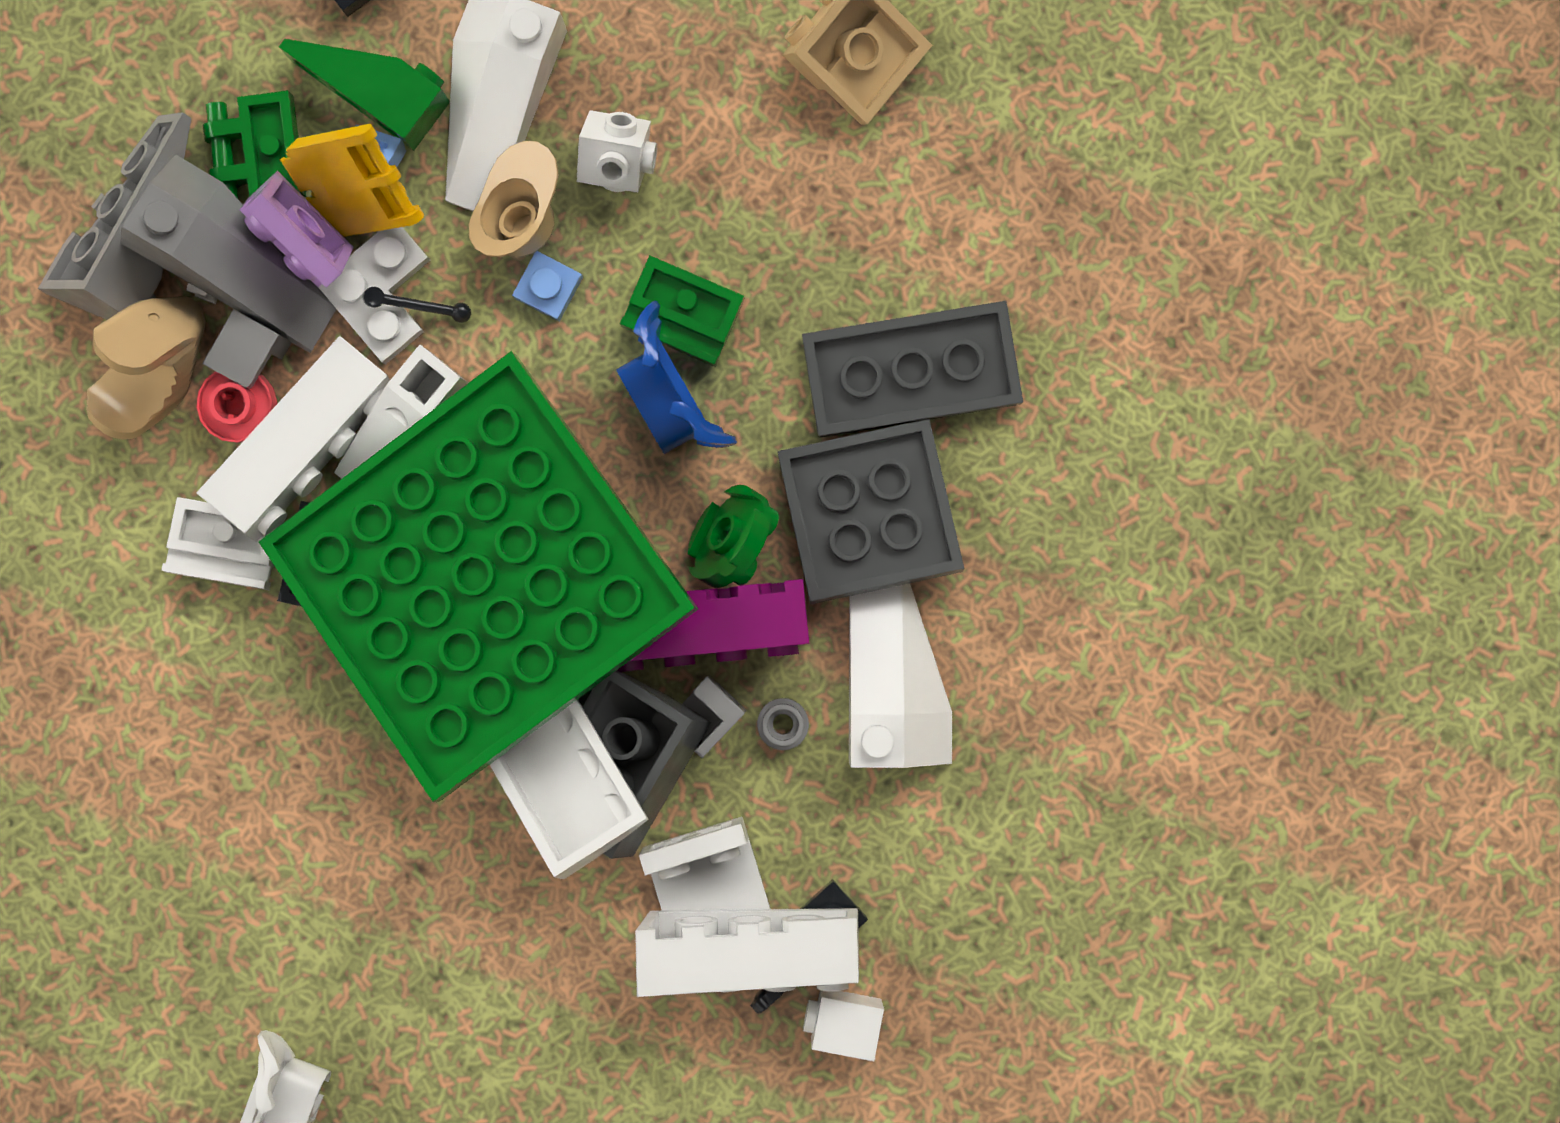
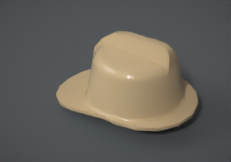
(515, 203)

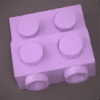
(298, 230)

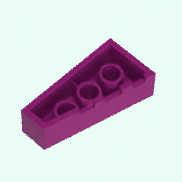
(734, 622)

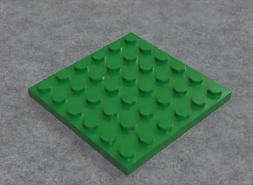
(476, 577)

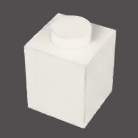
(844, 1024)

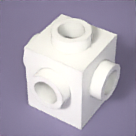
(615, 151)

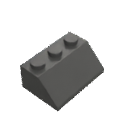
(648, 740)

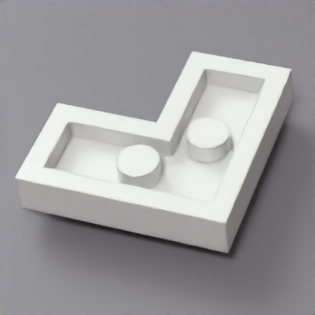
(383, 263)

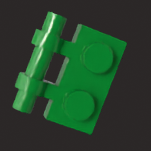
(266, 128)

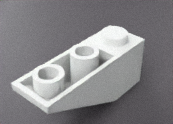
(409, 396)

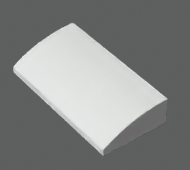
(568, 792)

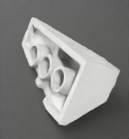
(497, 81)
(894, 685)

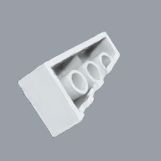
(746, 950)

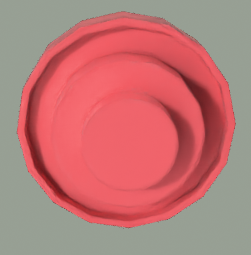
(231, 409)

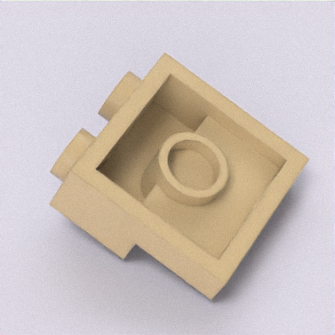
(856, 52)

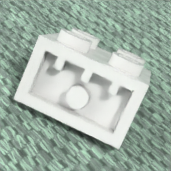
(706, 870)

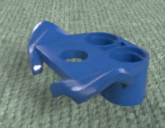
(663, 394)

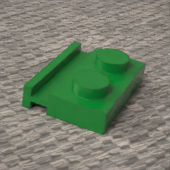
(692, 309)

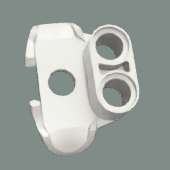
(284, 1086)

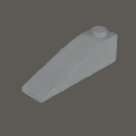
(96, 268)

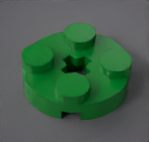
(731, 537)

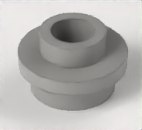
(771, 736)

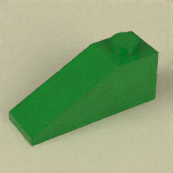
(379, 86)

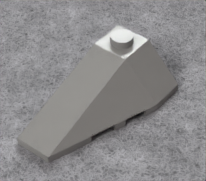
(199, 234)

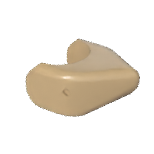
(150, 364)

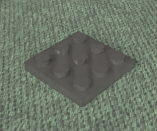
(870, 511)

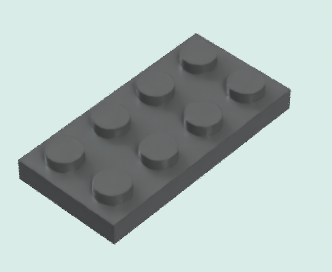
(912, 369)

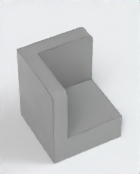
(244, 349)
(716, 706)

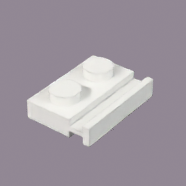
(213, 548)

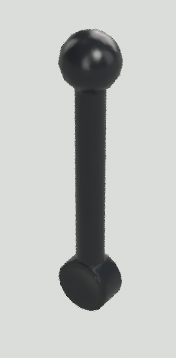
(374, 297)

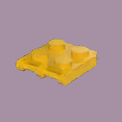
(350, 181)

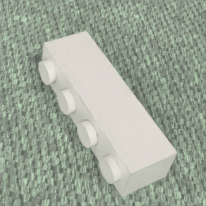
(296, 441)

